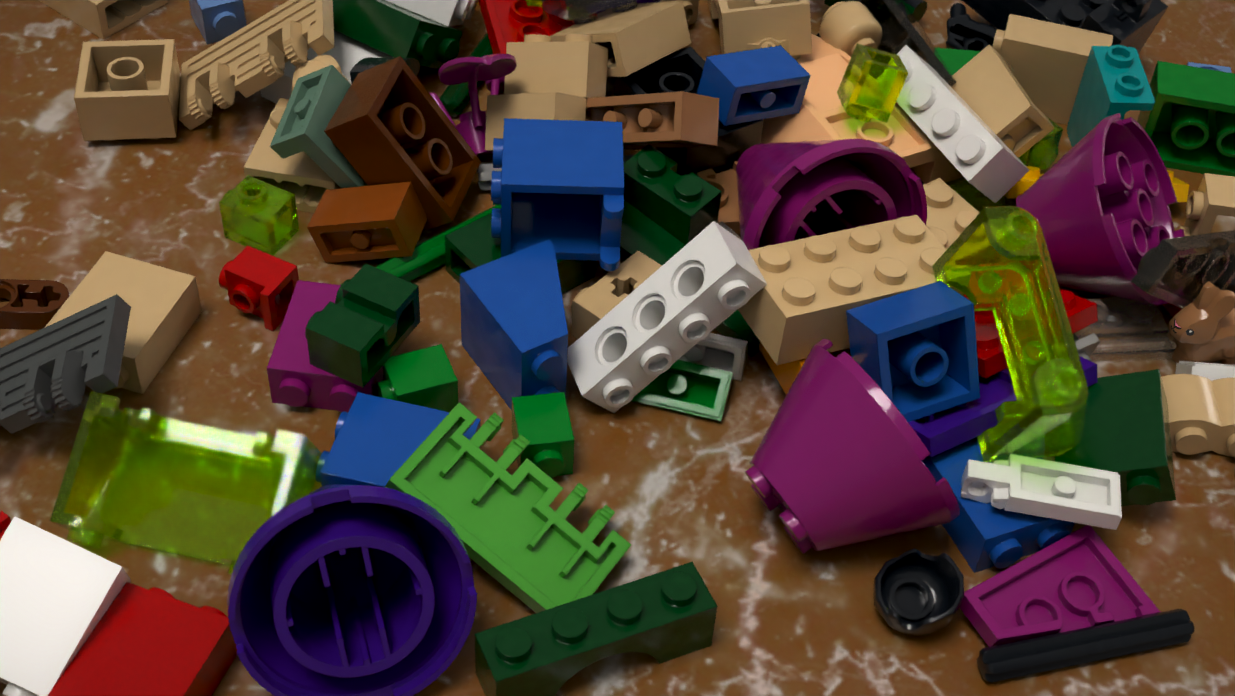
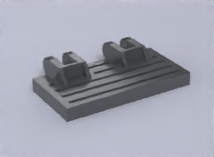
(60, 361)

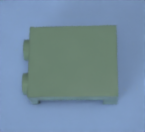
(306, 118)

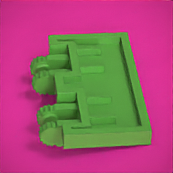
(508, 516)

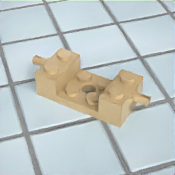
(763, 24)

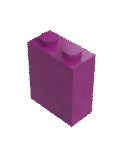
(289, 370)

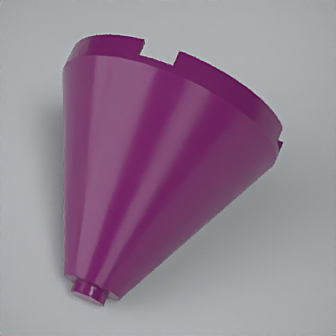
(821, 189)

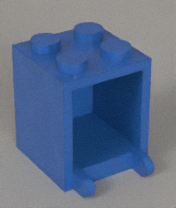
(560, 186)

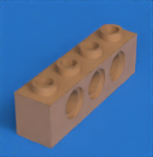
(660, 118)

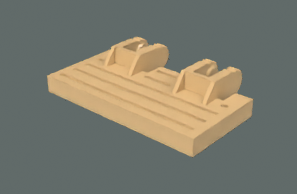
(253, 57)

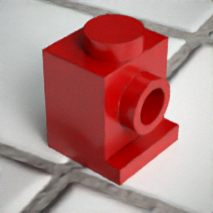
(260, 284)

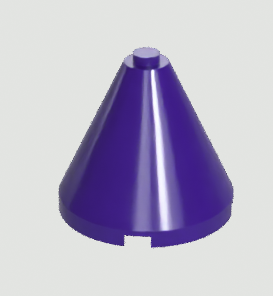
(351, 595)

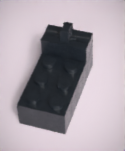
(1126, 20)

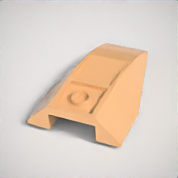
(825, 119)

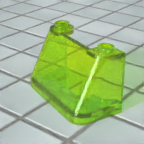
(1008, 269)
(177, 482)

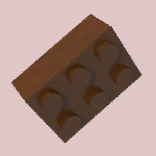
(399, 135)

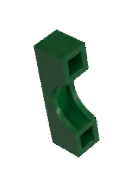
(653, 615)

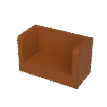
(368, 222)

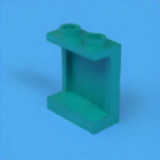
(1109, 86)

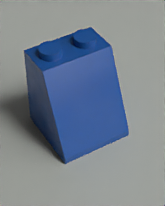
(517, 322)

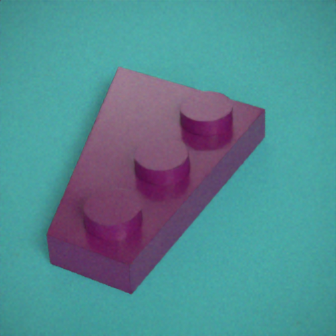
(1056, 591)

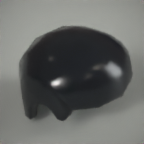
(918, 592)

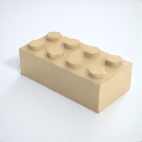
(829, 273)

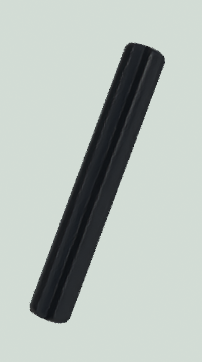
(1084, 645)

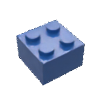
(918, 348)

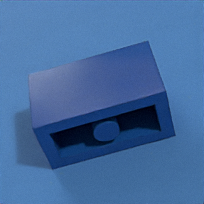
(754, 84)

